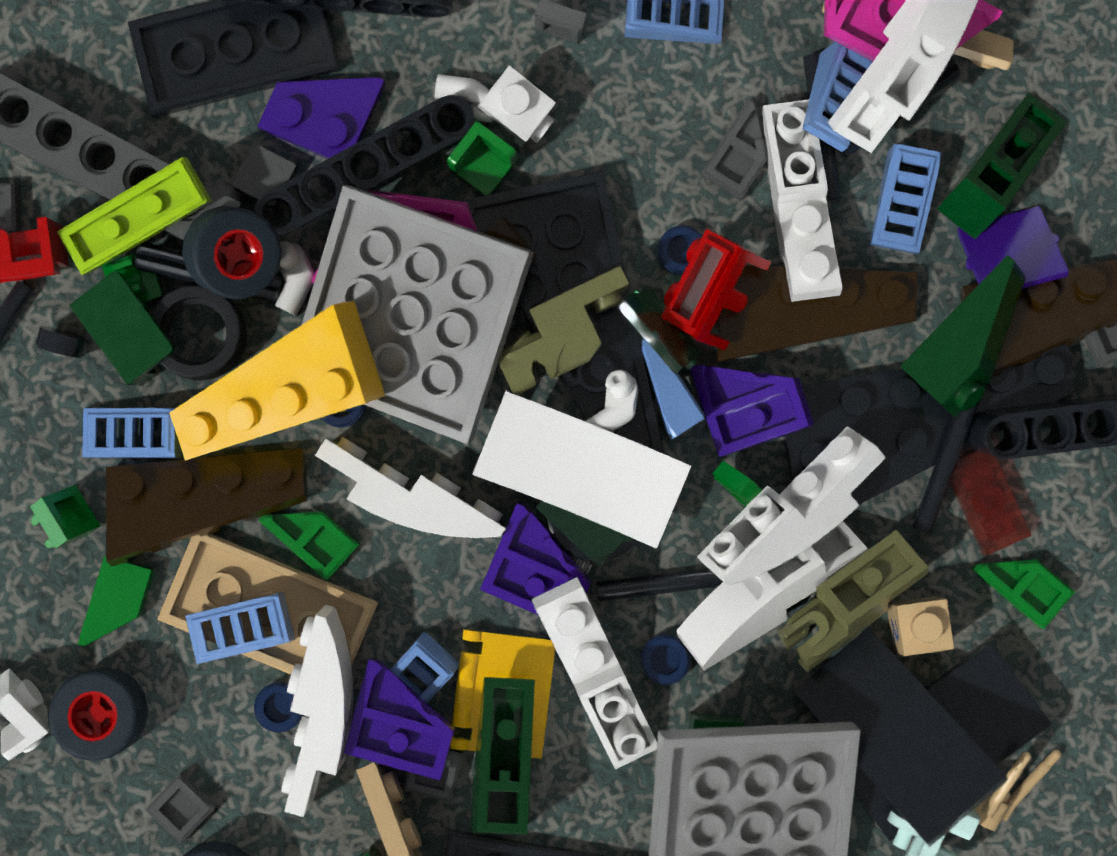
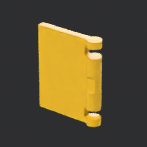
(502, 658)

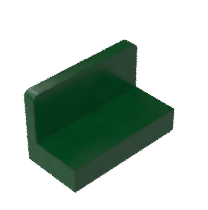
(123, 329)

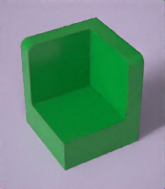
(482, 160)

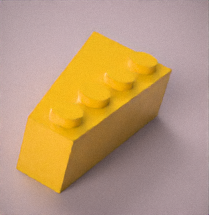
(295, 380)

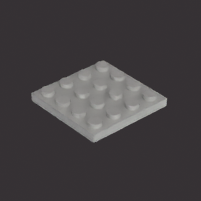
(429, 304)
(755, 790)

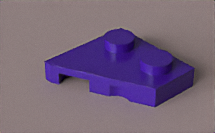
(322, 113)
(749, 406)
(529, 562)
(398, 726)

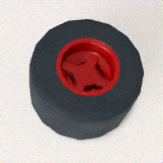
(250, 258)
(79, 717)

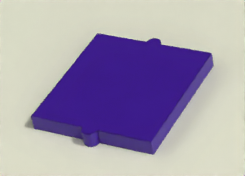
(1022, 237)

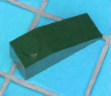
(1002, 166)
(965, 347)
(503, 757)

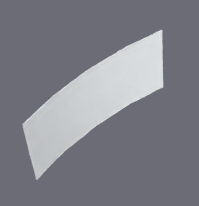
(581, 469)

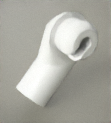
(466, 88)
(298, 277)
(619, 402)

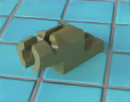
(563, 333)
(853, 599)

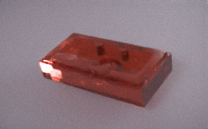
(988, 502)

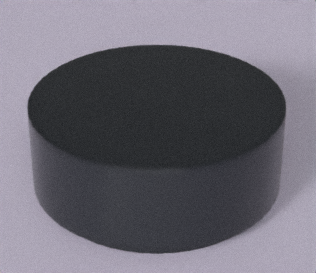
(61, 342)

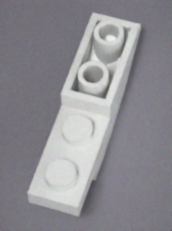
(904, 71)
(800, 203)
(428, 507)
(786, 524)
(753, 607)
(595, 672)
(325, 694)

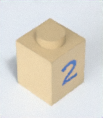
(920, 626)

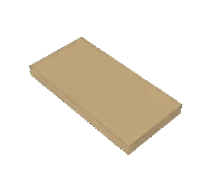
(226, 573)

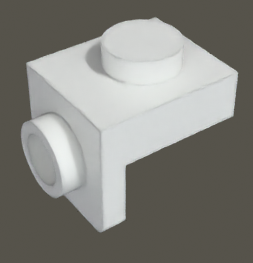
(518, 107)
(24, 709)

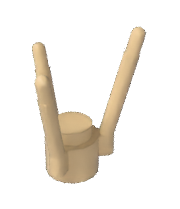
(1001, 802)

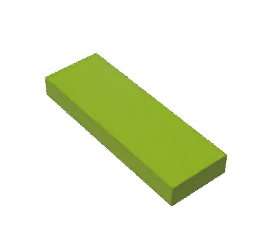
(134, 216)

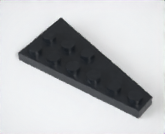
(574, 242)

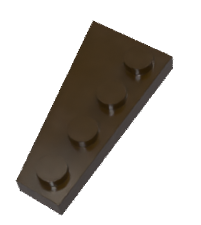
(1058, 312)
(772, 322)
(179, 499)

